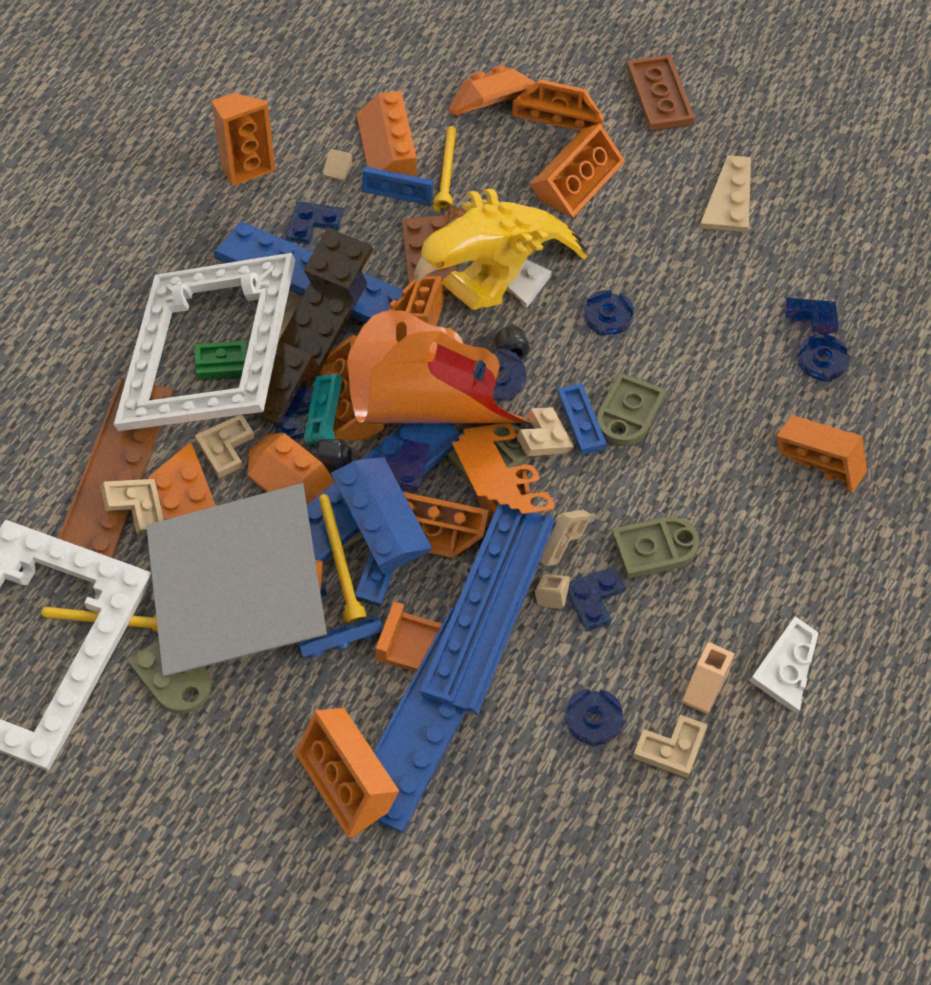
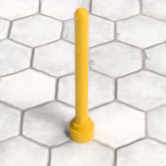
(443, 198)
(353, 608)
(91, 616)

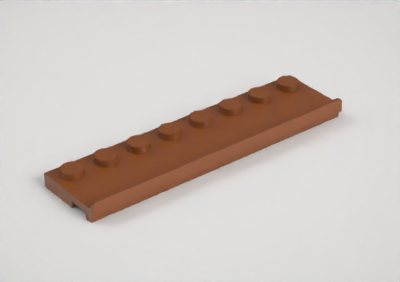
(113, 458)

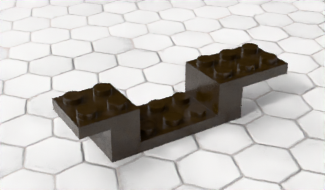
(318, 319)

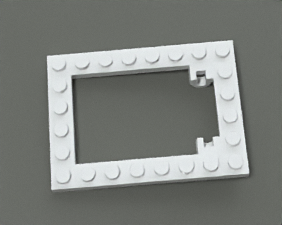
(260, 279)
(118, 594)

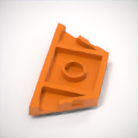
(182, 485)

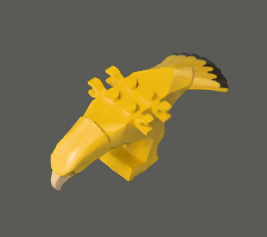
(497, 241)

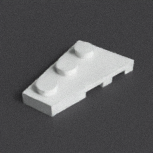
(529, 282)
(787, 665)

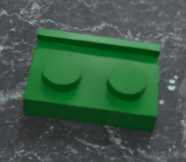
(220, 359)

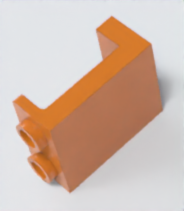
(405, 638)

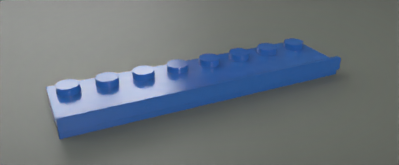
(251, 243)
(440, 438)
(487, 609)
(416, 741)

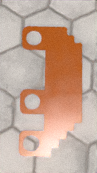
(489, 472)

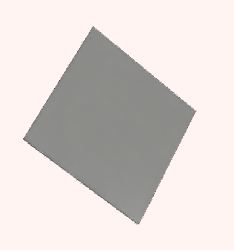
(235, 580)

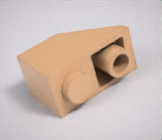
(708, 678)

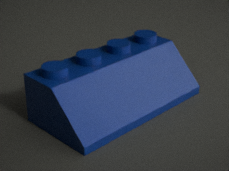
(381, 513)

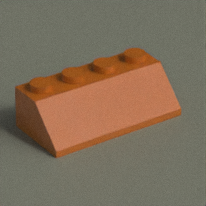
(387, 134)
(243, 137)
(578, 171)
(345, 423)
(345, 770)

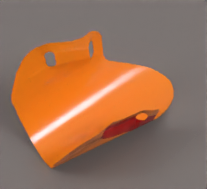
(421, 376)

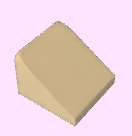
(337, 165)
(552, 591)

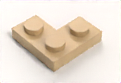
(547, 436)
(219, 441)
(137, 495)
(567, 527)
(672, 754)

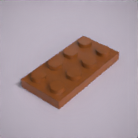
(660, 92)
(415, 232)

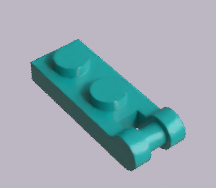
(322, 409)

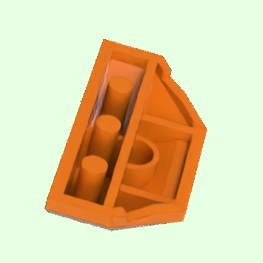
(488, 89)
(557, 106)
(281, 463)
(448, 524)

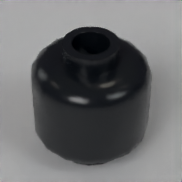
(512, 339)
(333, 454)

